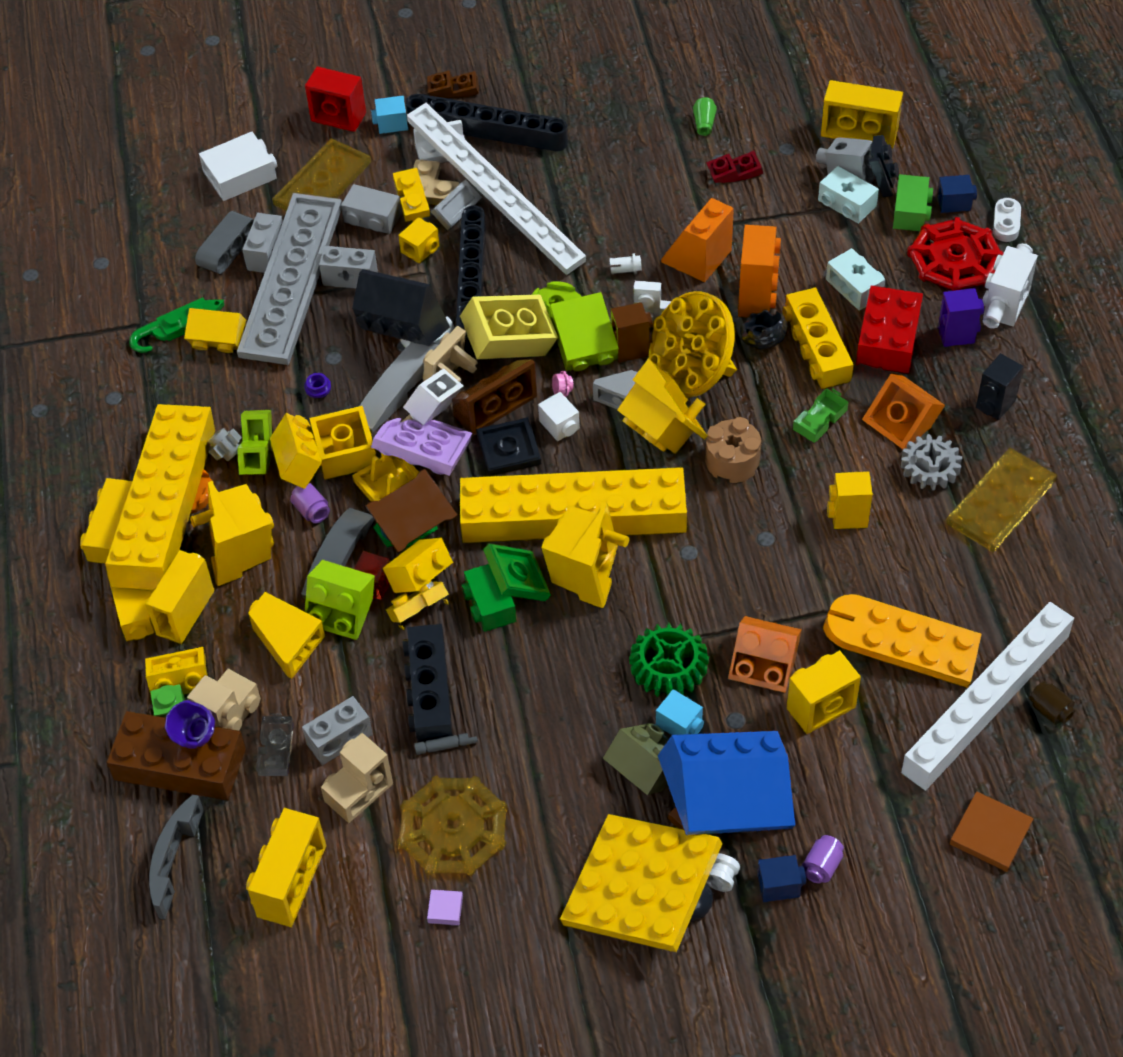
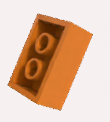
(758, 270)

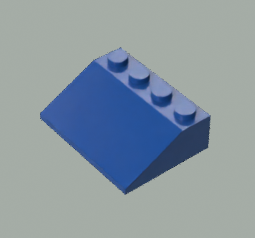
(729, 781)

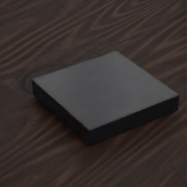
(508, 446)

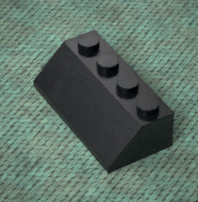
(398, 308)

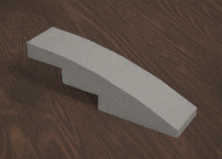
(392, 387)

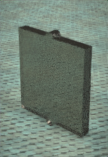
(866, 384)

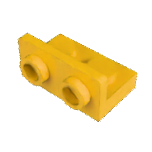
(176, 668)

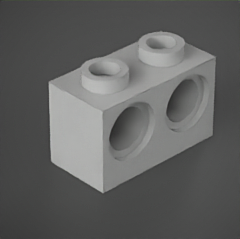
(335, 728)

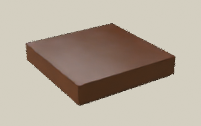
(991, 831)

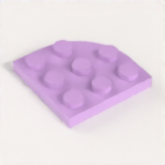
(428, 445)

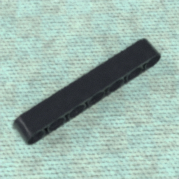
(498, 123)
(471, 262)

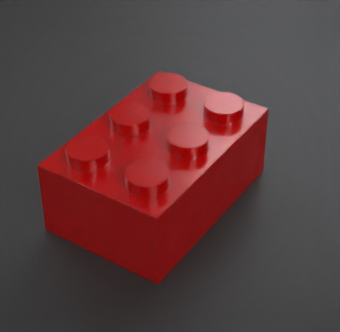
(889, 329)

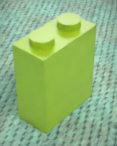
(584, 332)

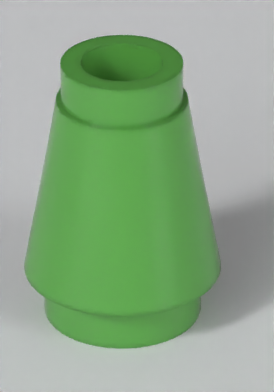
(704, 115)

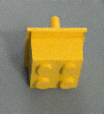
(659, 411)
(237, 531)
(583, 553)

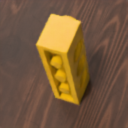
(818, 338)

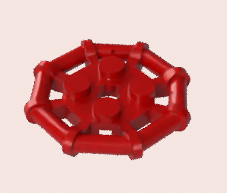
(947, 238)

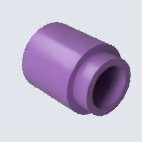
(310, 503)
(823, 859)

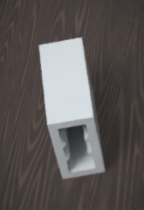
(238, 165)

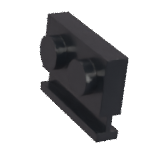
(883, 166)

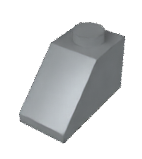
(613, 388)

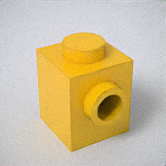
(419, 240)

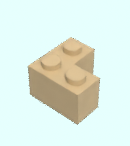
(227, 699)
(361, 779)

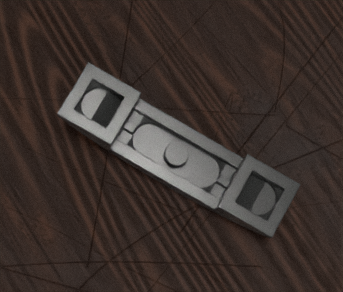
(342, 539)
(182, 822)

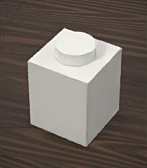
(559, 416)

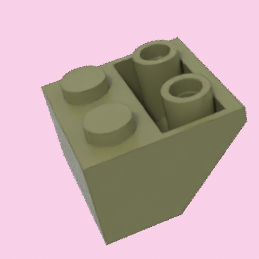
(636, 756)

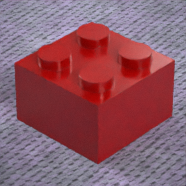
(335, 99)

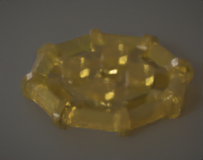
(457, 840)

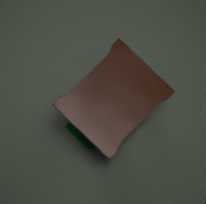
(410, 512)

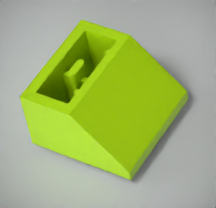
(339, 598)

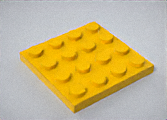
(641, 882)

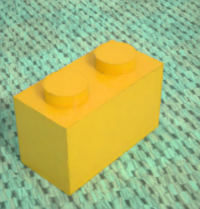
(214, 329)
(850, 500)
(417, 565)

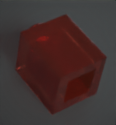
(373, 565)

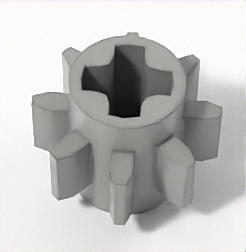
(224, 444)

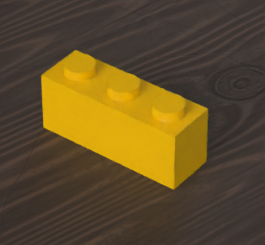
(295, 450)
(104, 520)

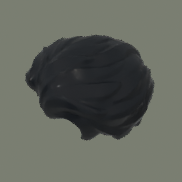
(764, 329)

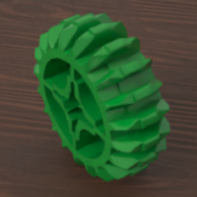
(667, 669)

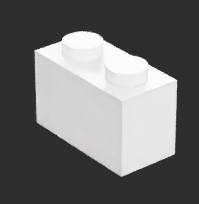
(433, 396)

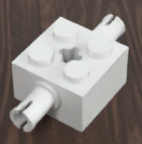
(1008, 285)

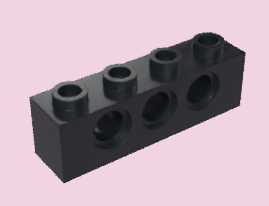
(427, 642)

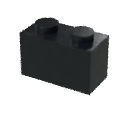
(999, 386)

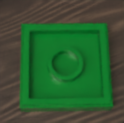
(516, 572)

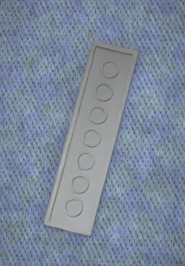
(289, 279)

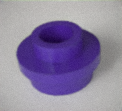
(317, 385)

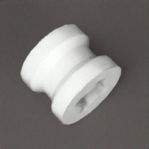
(722, 873)

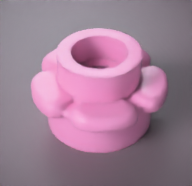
(562, 383)

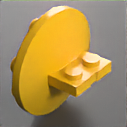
(694, 342)

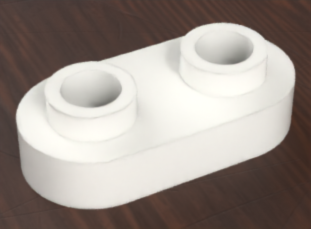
(1007, 219)

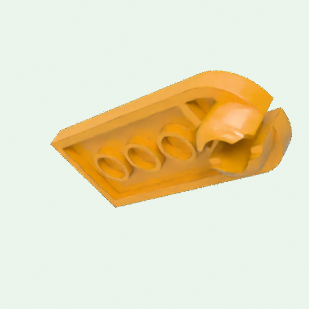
(903, 638)

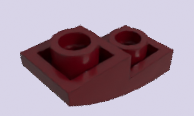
(726, 169)

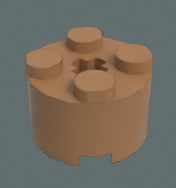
(733, 450)

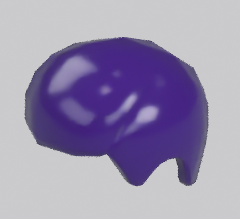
(189, 724)

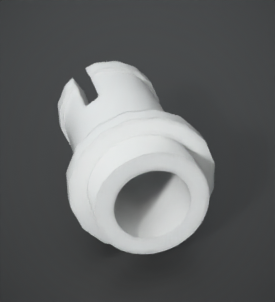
(628, 264)

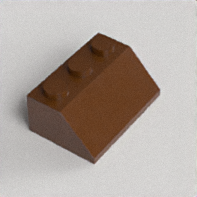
(496, 396)

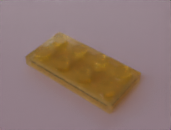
(1001, 499)

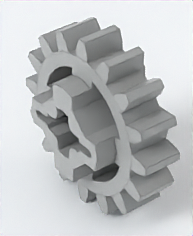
(931, 462)

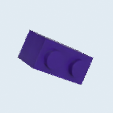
(960, 317)

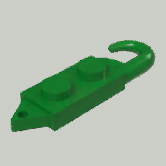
(171, 324)

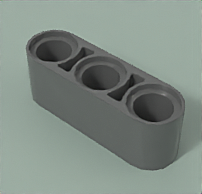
(224, 243)

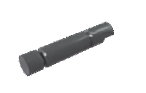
(444, 743)

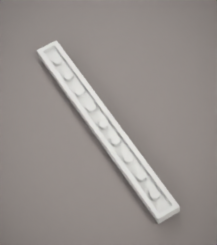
(497, 189)

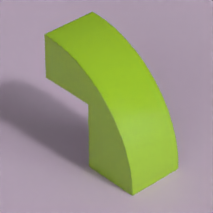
(255, 448)

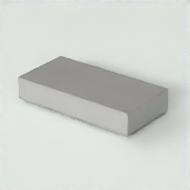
(451, 207)

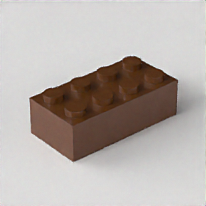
(150, 758)

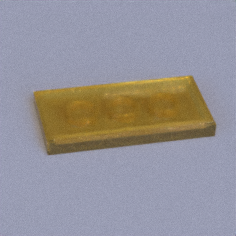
(325, 173)

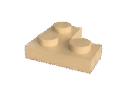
(434, 189)

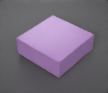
(445, 907)

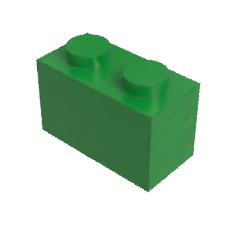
(489, 605)

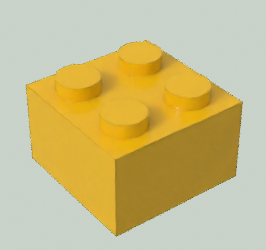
(343, 441)
(823, 691)

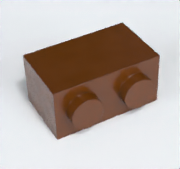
(631, 331)

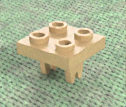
(449, 355)

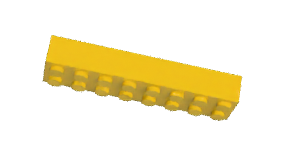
(160, 496)
(532, 504)

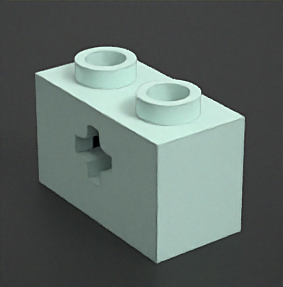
(848, 194)
(853, 277)

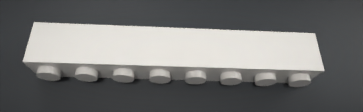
(987, 696)

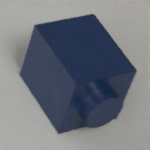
(956, 193)
(780, 878)

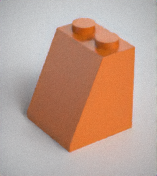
(703, 242)

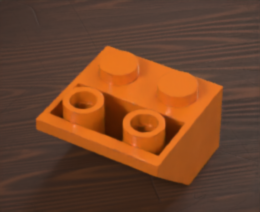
(764, 654)

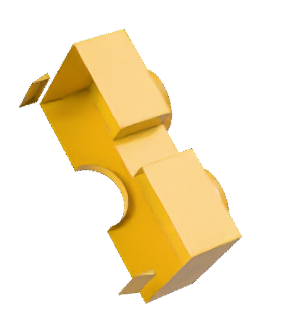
(414, 200)
(406, 606)

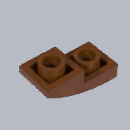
(446, 86)

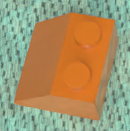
(902, 411)

